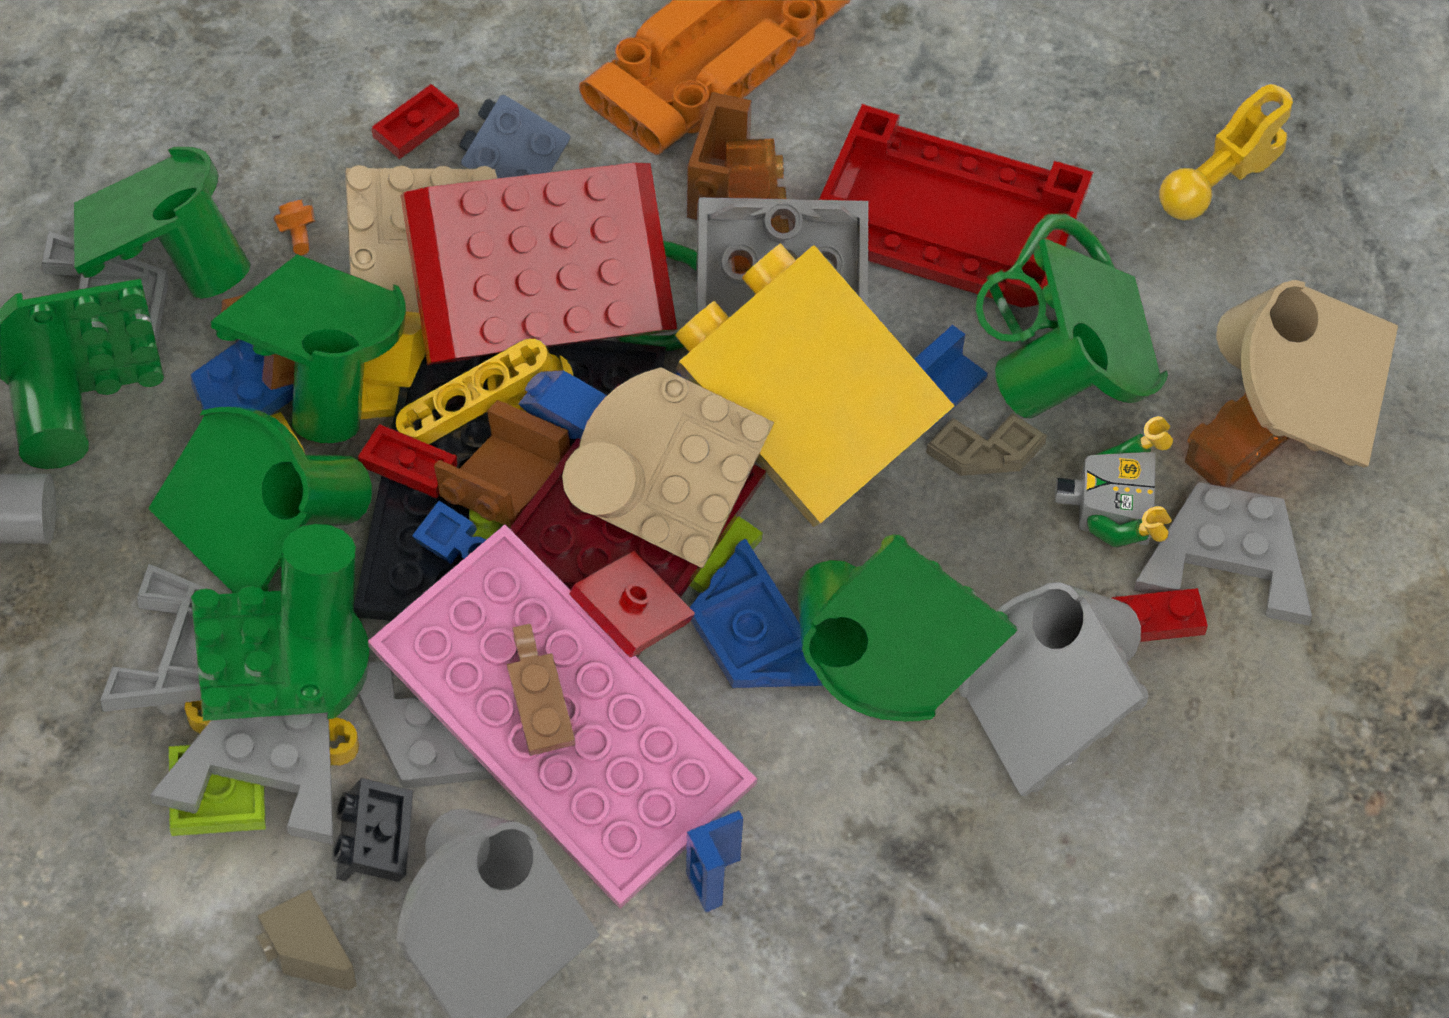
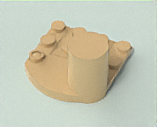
(377, 221)
(1311, 367)
(665, 461)

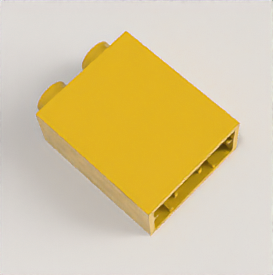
(818, 369)

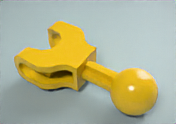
(1238, 150)

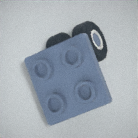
(513, 140)

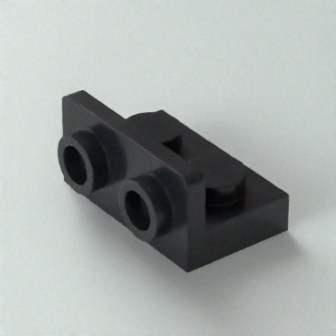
(373, 831)

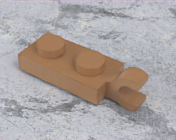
(539, 696)

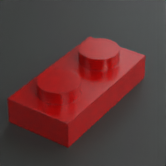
(415, 121)
(404, 459)
(1168, 614)

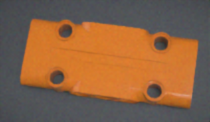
(696, 48)

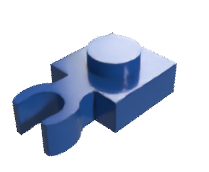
(447, 533)

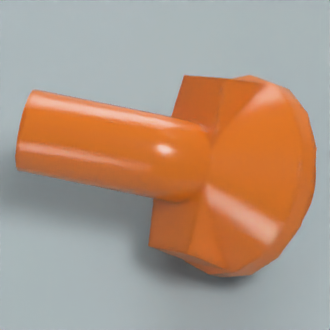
(294, 218)

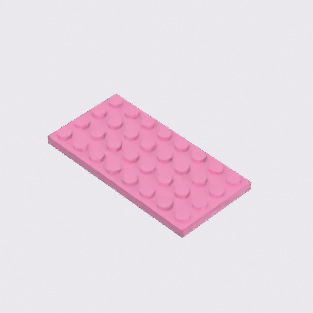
(639, 755)

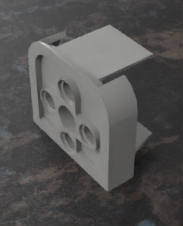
(744, 229)

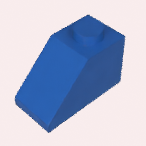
(561, 400)

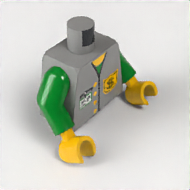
(1119, 490)

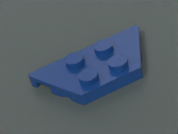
(236, 381)
(751, 626)

